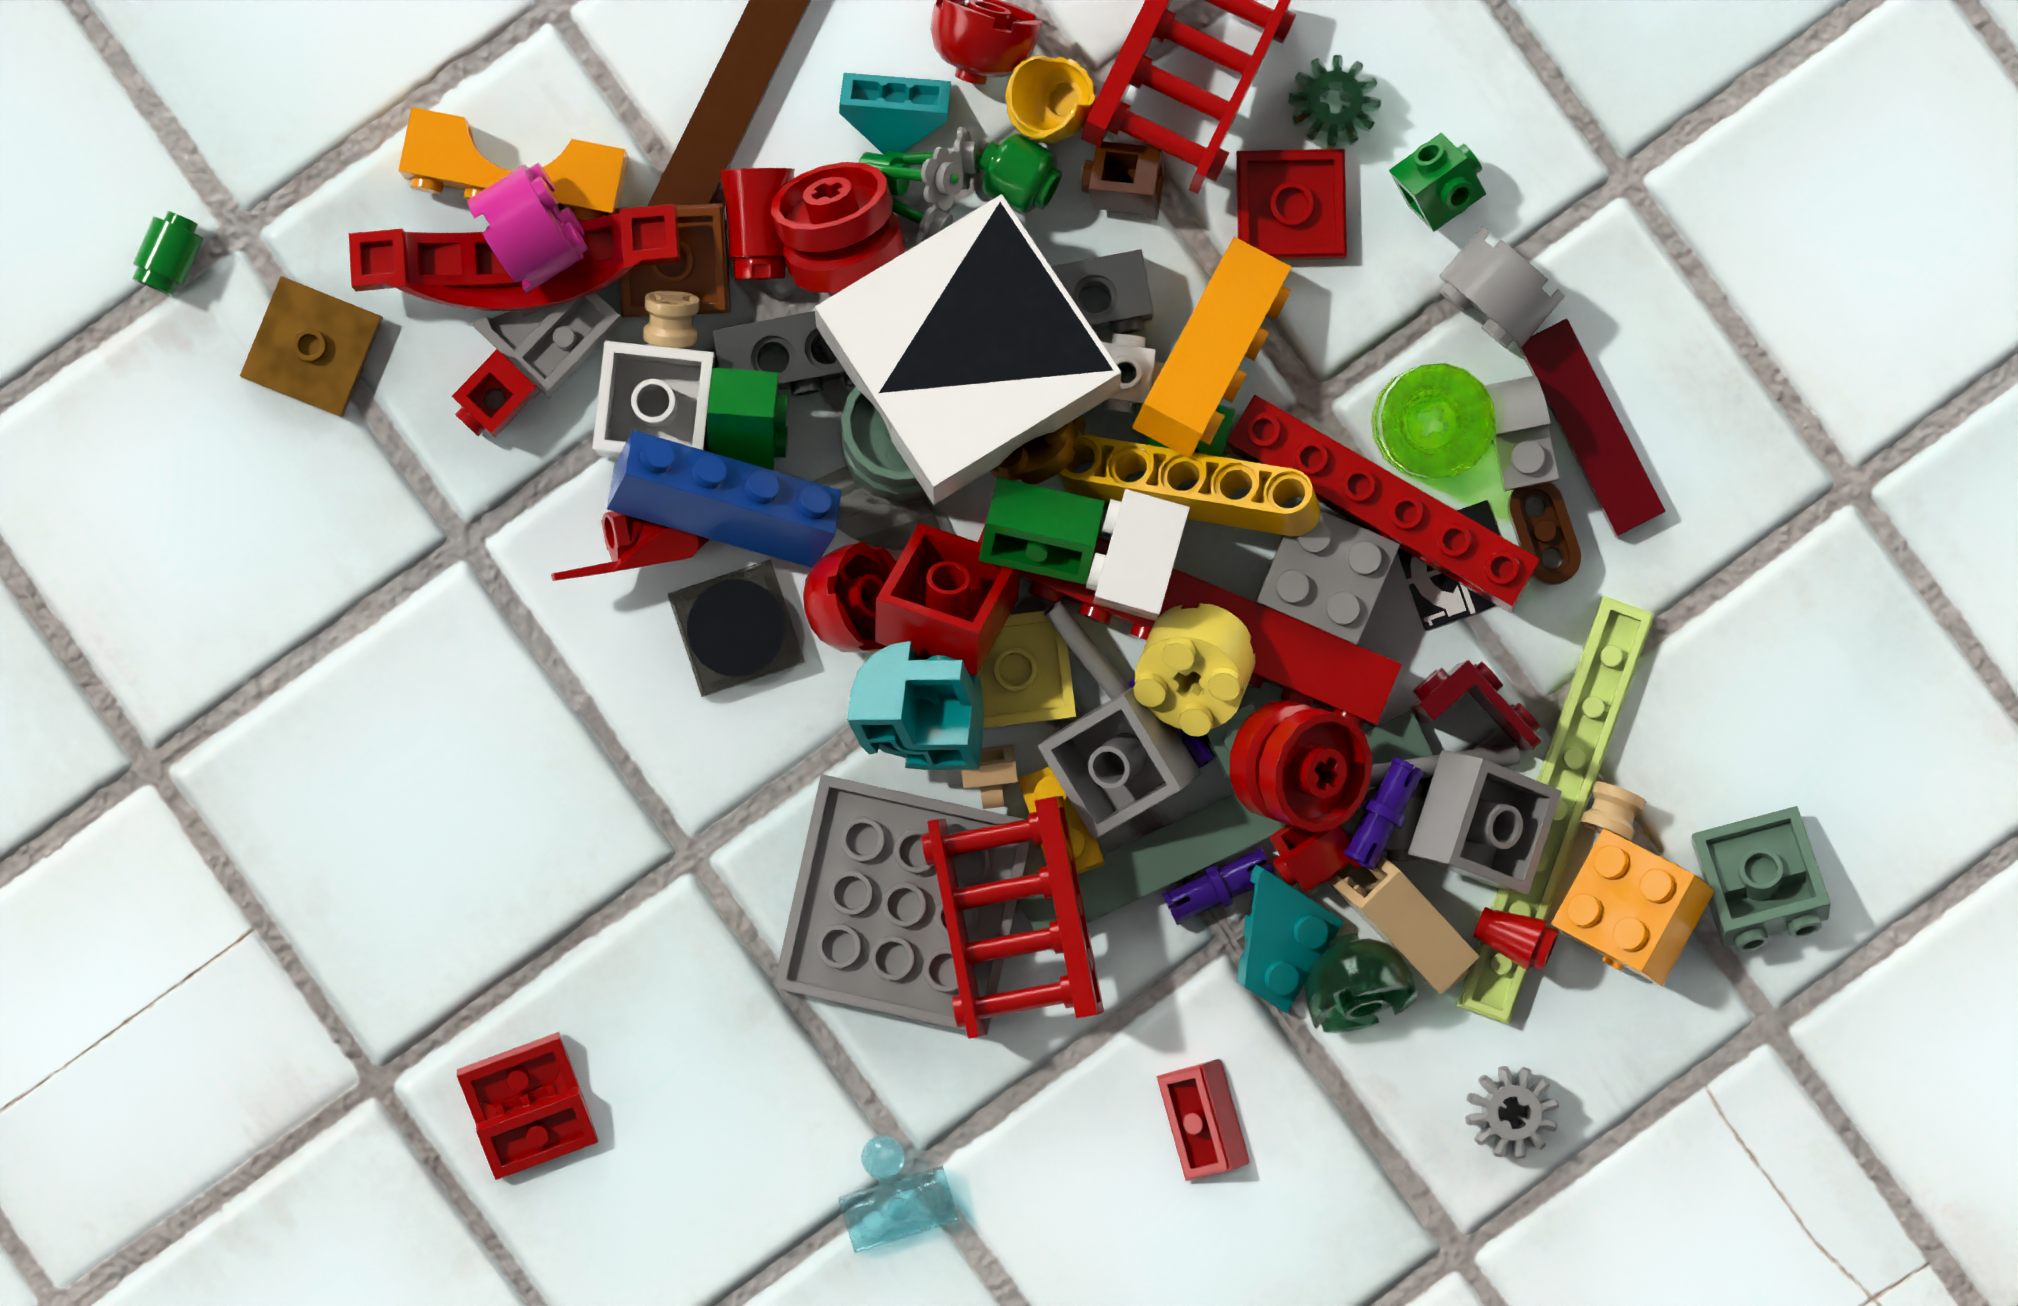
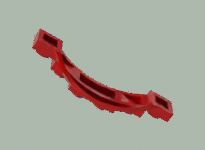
(467, 275)

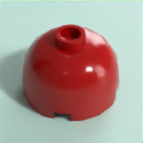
(983, 37)
(843, 596)

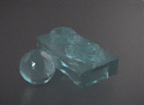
(898, 1204)

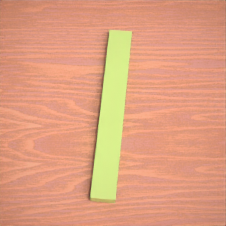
(1572, 767)

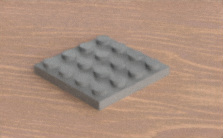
(871, 909)

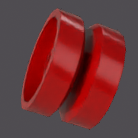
(836, 225)
(1300, 765)

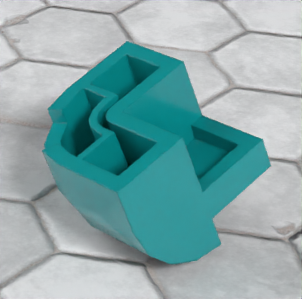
(918, 709)

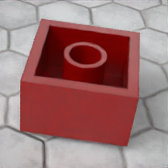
(945, 598)

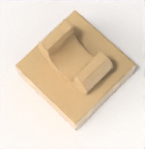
(995, 769)

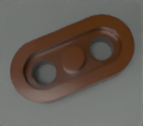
(1546, 531)

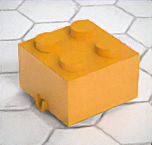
(1632, 907)

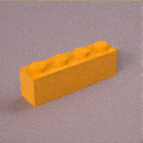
(1211, 348)

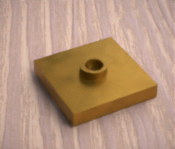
(311, 346)

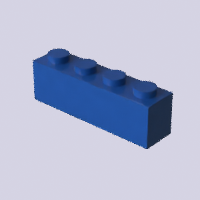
(724, 499)

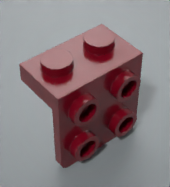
(1442, 689)

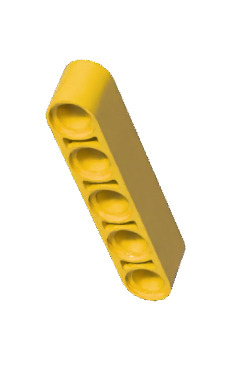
(1209, 497)

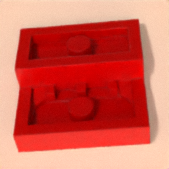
(527, 1105)

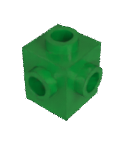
(1439, 180)

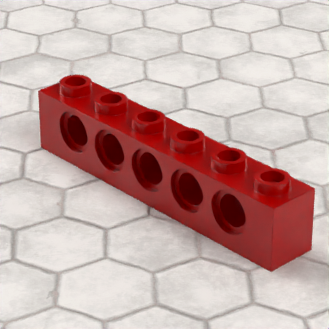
(1386, 504)

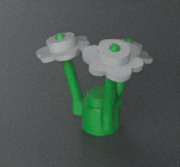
(942, 172)

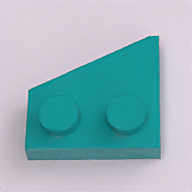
(1282, 939)

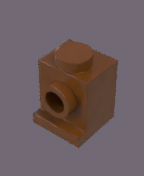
(1137, 166)

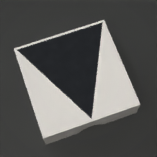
(968, 348)

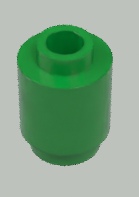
(167, 253)

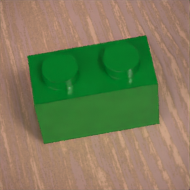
(747, 416)
(1041, 530)

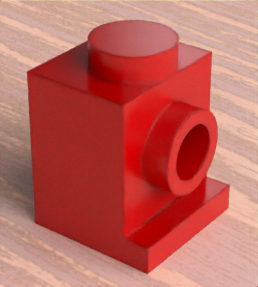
(493, 374)
(1310, 856)

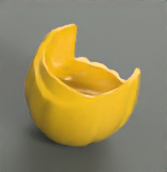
(1049, 98)

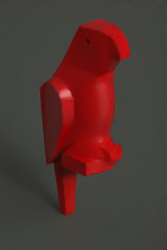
(636, 545)

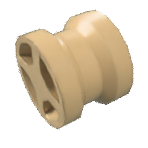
(671, 319)
(1613, 810)

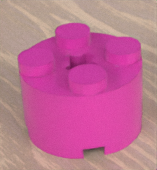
(528, 228)

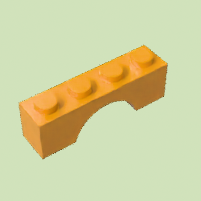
(443, 153)

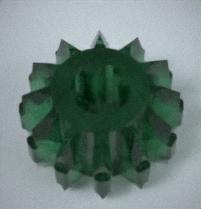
(1319, 112)

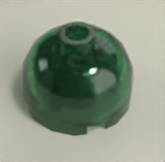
(1356, 982)

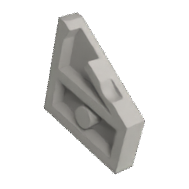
(551, 340)

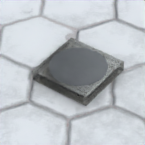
(736, 628)

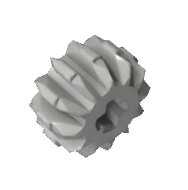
(1520, 1096)

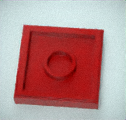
(1292, 202)

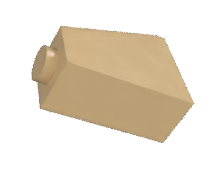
(1406, 922)

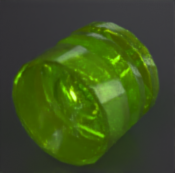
(1462, 410)

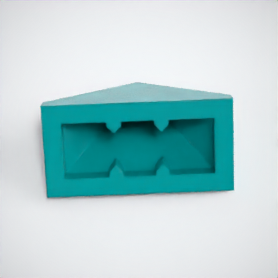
(894, 110)

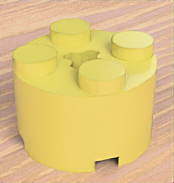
(1195, 668)

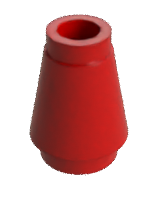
(1517, 937)

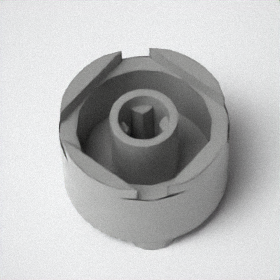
(1500, 288)

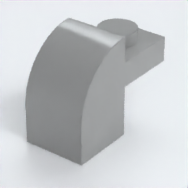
(1522, 433)

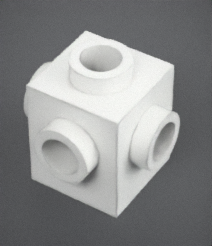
(1131, 351)

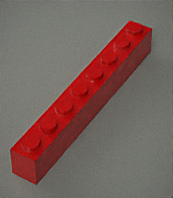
(1287, 652)

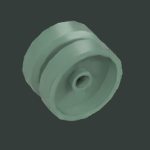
(872, 455)

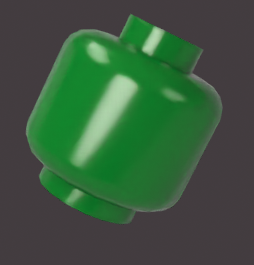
(1020, 172)

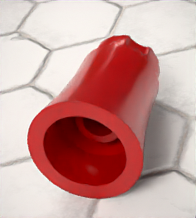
(750, 223)

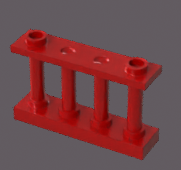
(1135, 69)
(1065, 935)

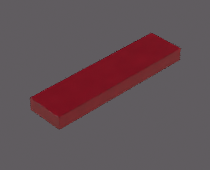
(1591, 428)

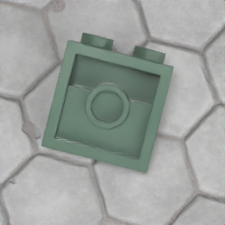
(1762, 879)

